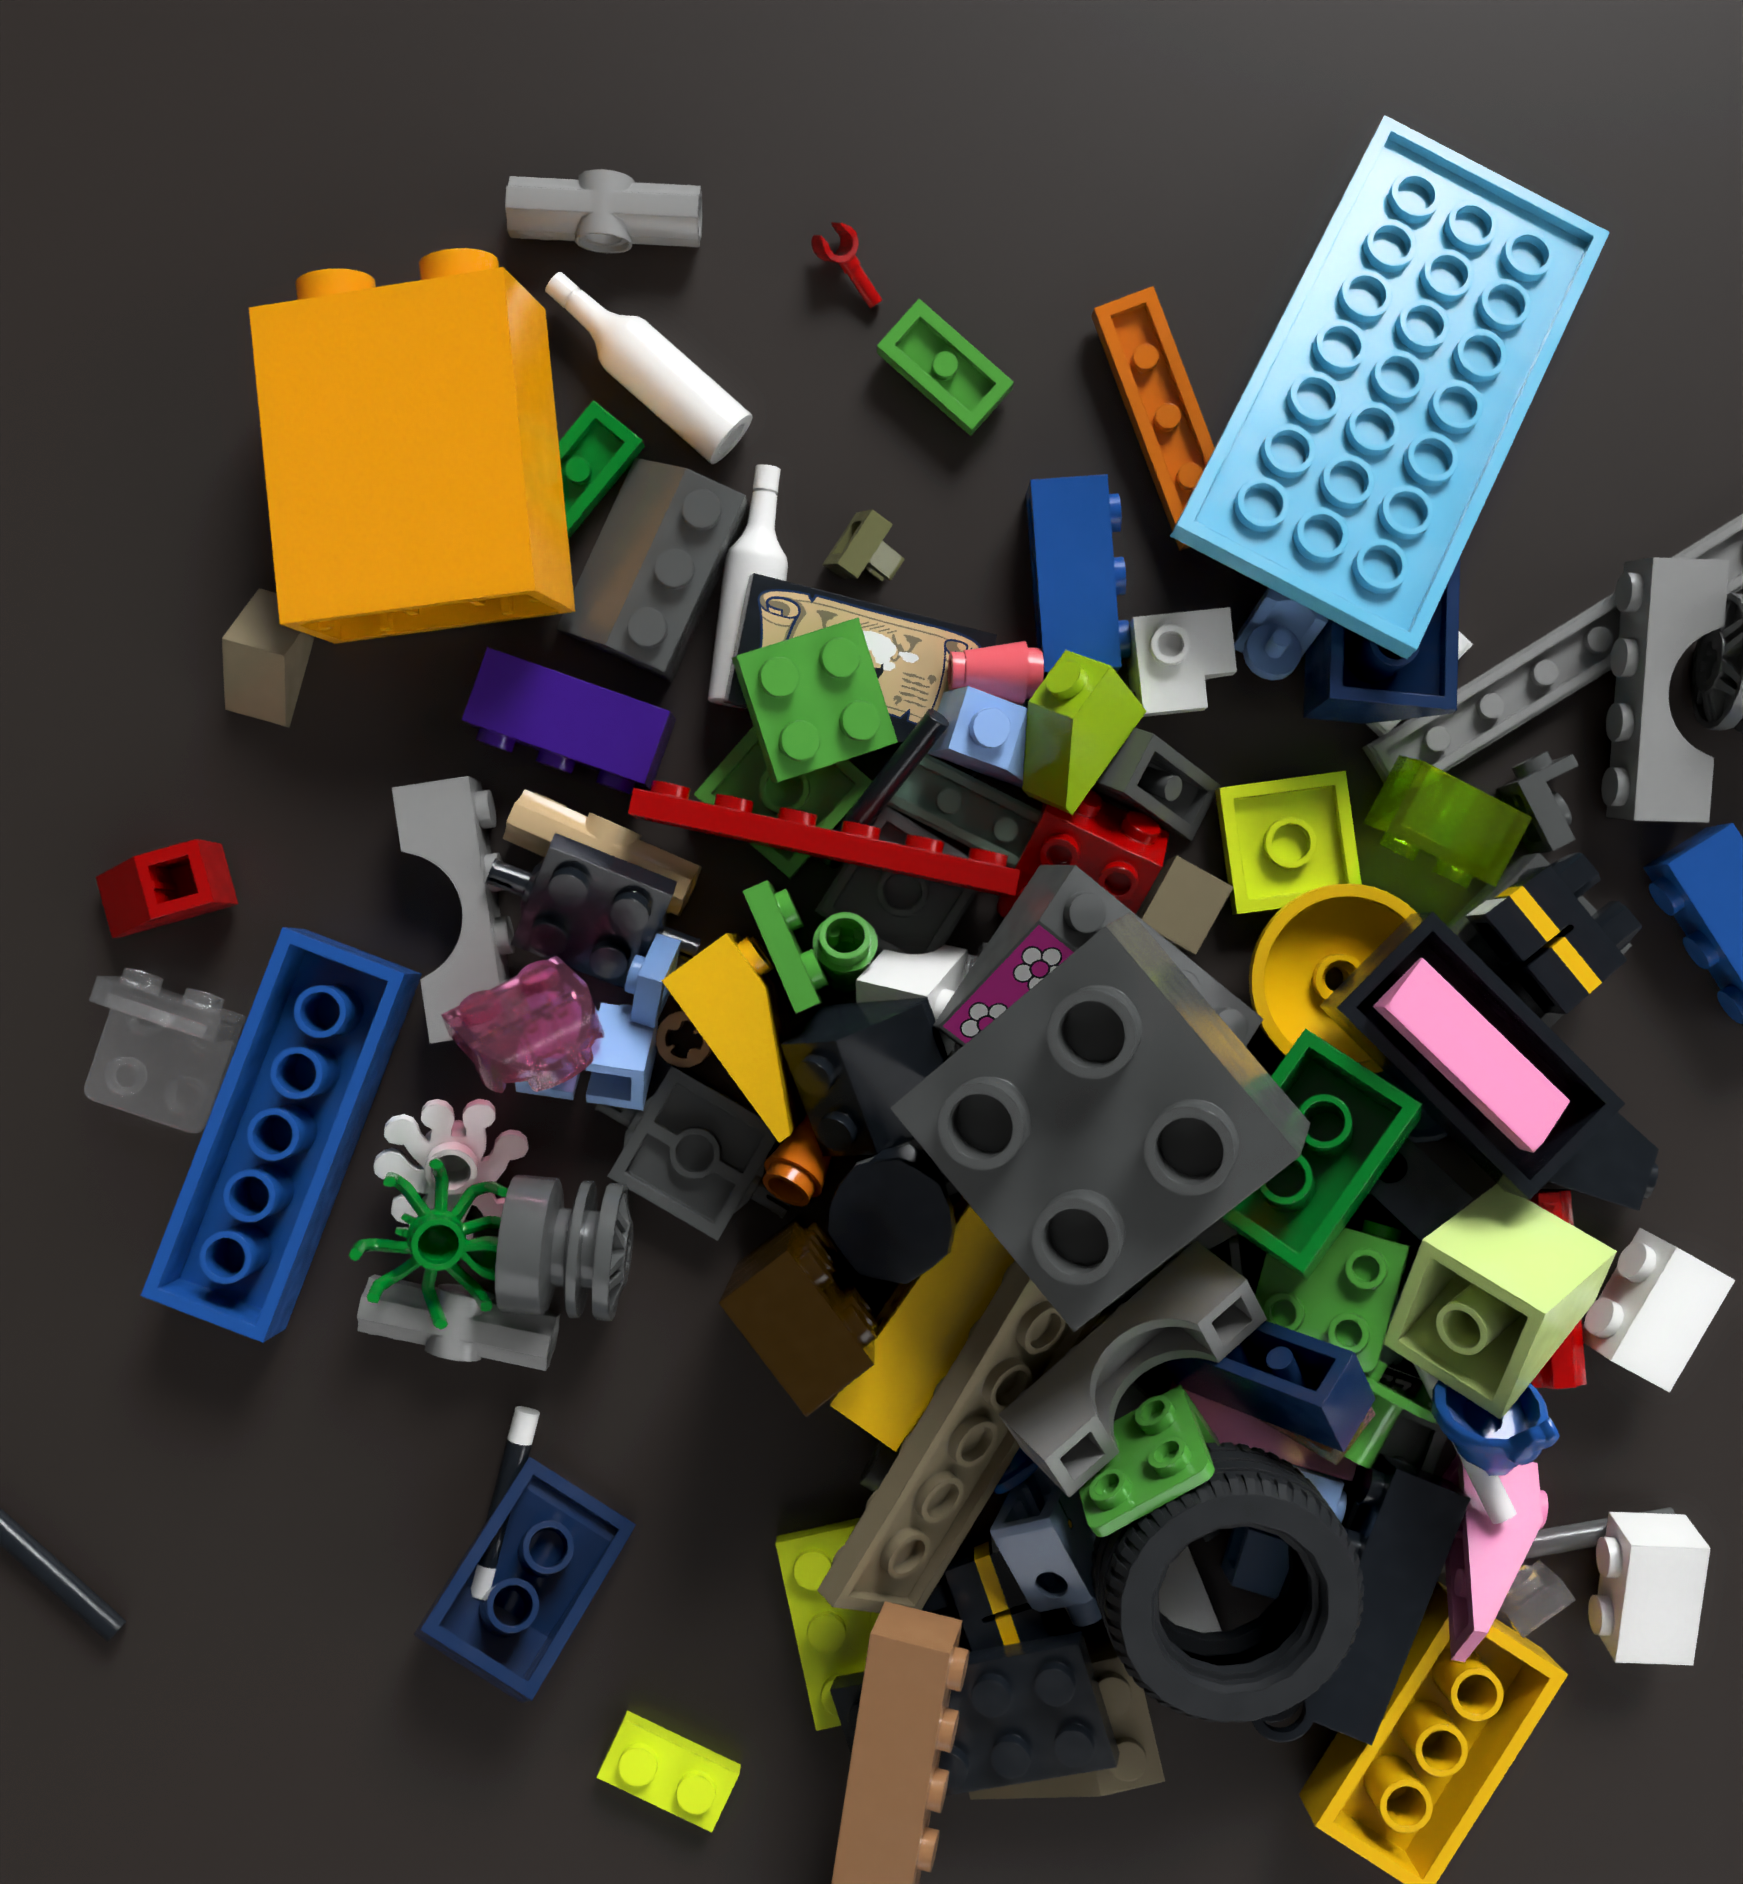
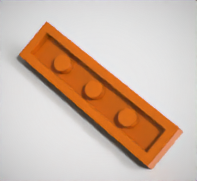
(1156, 396)

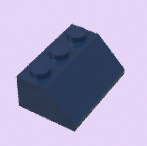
(1369, 684)

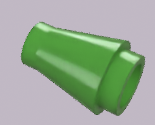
(844, 948)

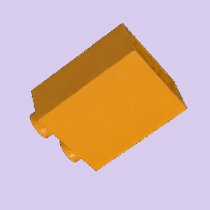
(411, 451)

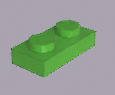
(944, 367)

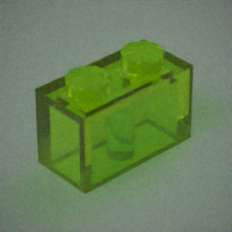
(1446, 821)

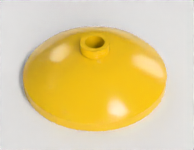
(1301, 944)

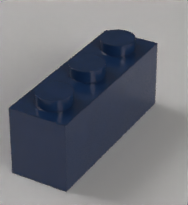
(1285, 1382)

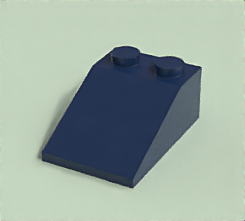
(544, 1580)

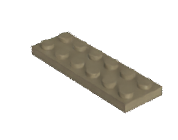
(951, 1455)

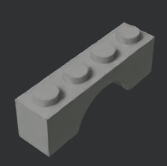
(1651, 764)
(450, 827)
(1185, 1311)

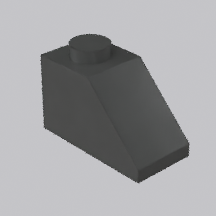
(1159, 783)

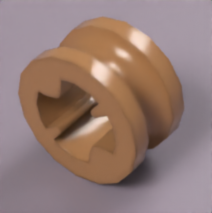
(694, 1056)

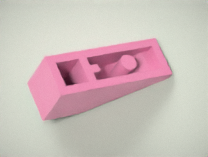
(1488, 1554)

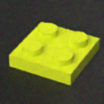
(1286, 839)

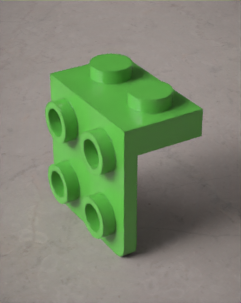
(1346, 1296)
(1157, 1461)

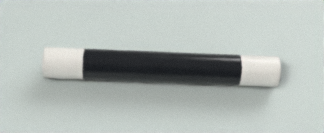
(514, 1457)

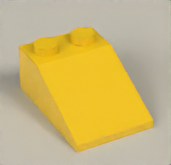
(739, 1018)

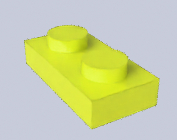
(669, 1771)

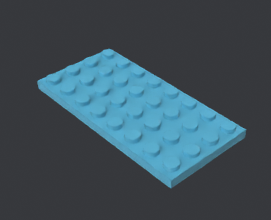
(1392, 388)

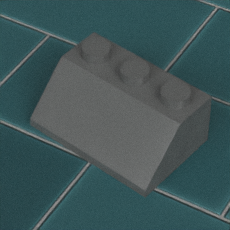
(655, 566)

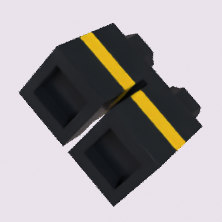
(1551, 937)
(987, 1600)

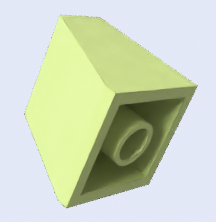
(1496, 1297)

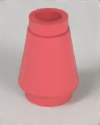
(1002, 670)

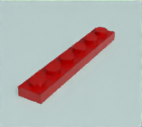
(798, 833)

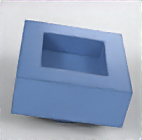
(646, 976)

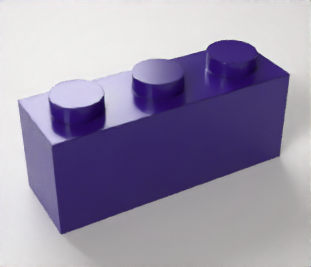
(568, 721)

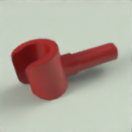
(847, 259)

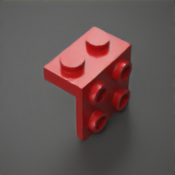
(1107, 844)

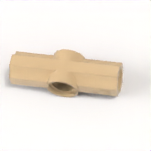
(538, 818)

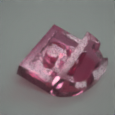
(528, 1027)

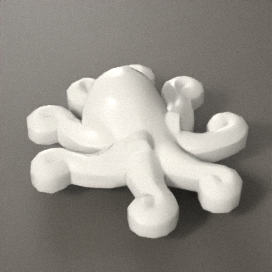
(458, 1146)

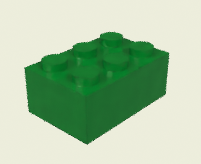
(1350, 1142)

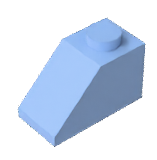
(983, 734)

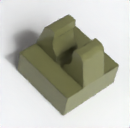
(863, 549)

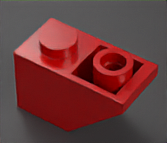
(166, 887)

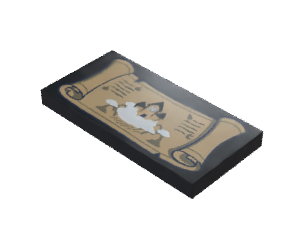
(905, 647)

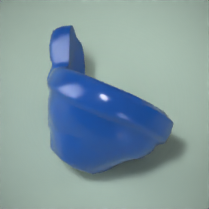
(1494, 1442)

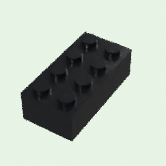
(1511, 1168)

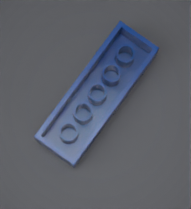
(281, 1134)

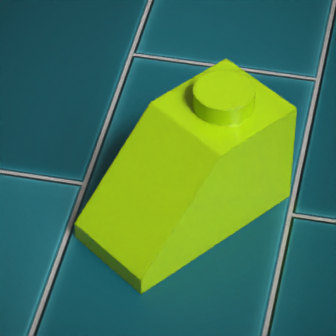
(1075, 729)

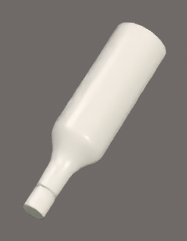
(658, 374)
(752, 553)

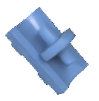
(1277, 635)

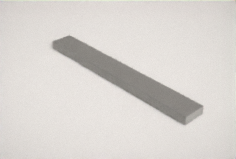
(1533, 676)

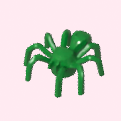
(438, 1242)

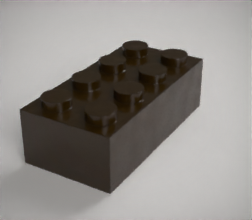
(803, 1314)

